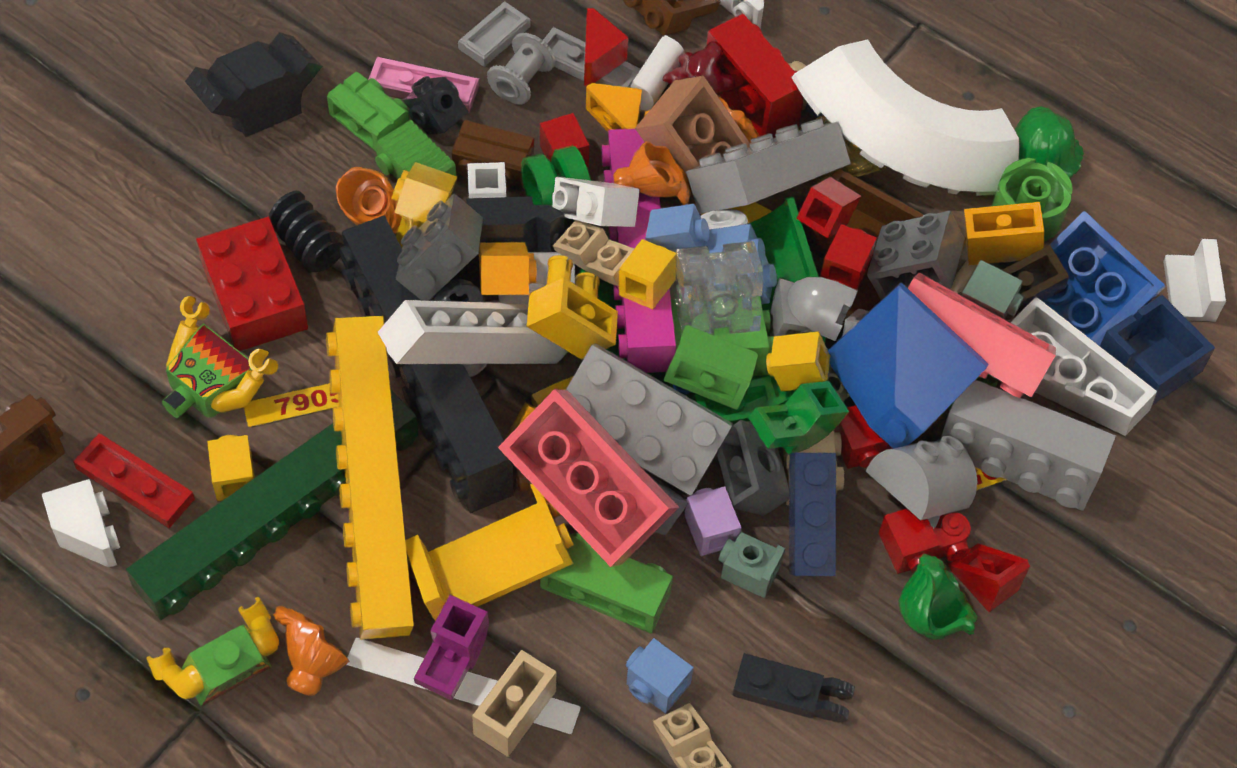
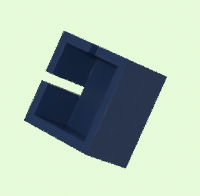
(1160, 347)

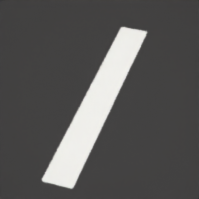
(473, 689)

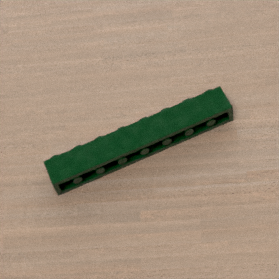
(249, 519)

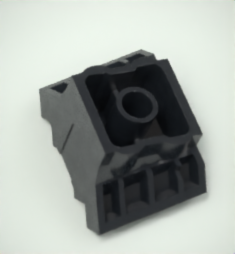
(257, 83)
(513, 221)

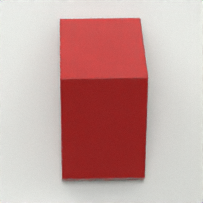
(604, 47)
(990, 574)

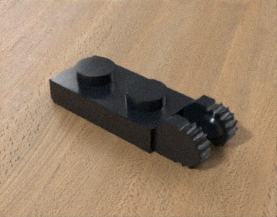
(791, 689)

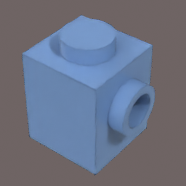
(657, 675)

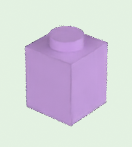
(711, 519)

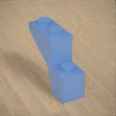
(683, 228)

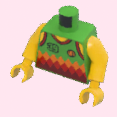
(209, 370)
(222, 662)

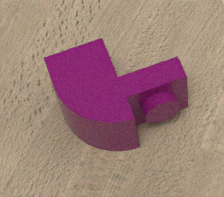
(455, 648)

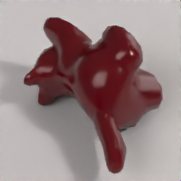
(704, 64)

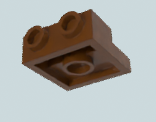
(672, 15)
(27, 443)

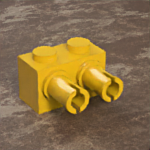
(418, 193)
(570, 311)

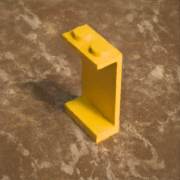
(492, 558)

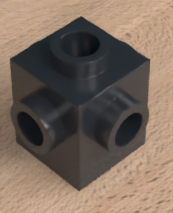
(435, 104)

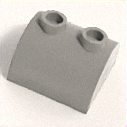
(927, 476)

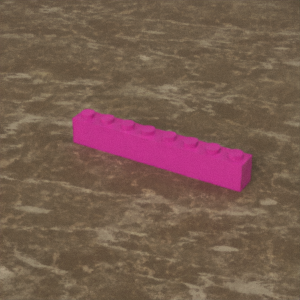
(648, 333)

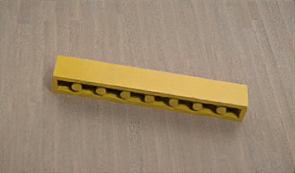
(372, 479)

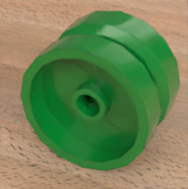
(540, 173)

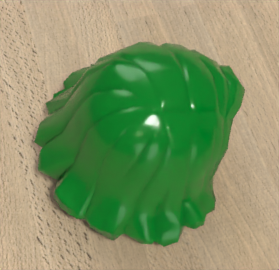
(1049, 139)
(934, 603)

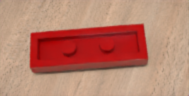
(134, 480)

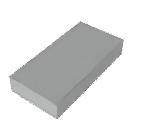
(493, 34)

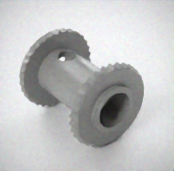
(512, 80)

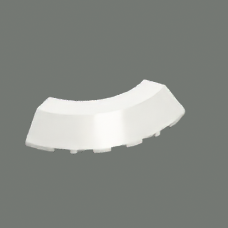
(905, 127)

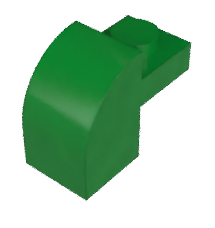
(802, 420)

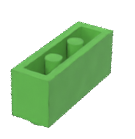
(624, 592)

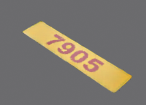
(290, 405)

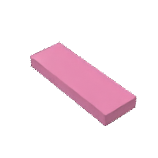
(398, 78)

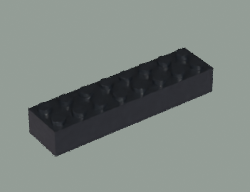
(441, 392)

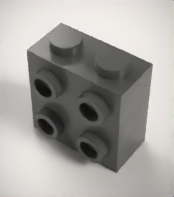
(916, 246)
(439, 247)

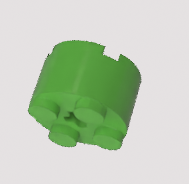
(1035, 182)

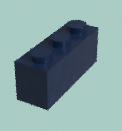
(812, 514)

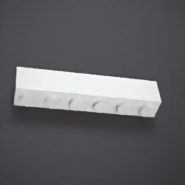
(465, 334)

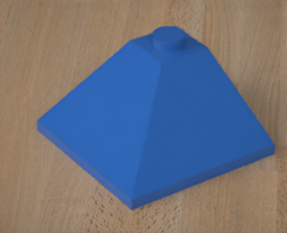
(1103, 279)
(903, 366)

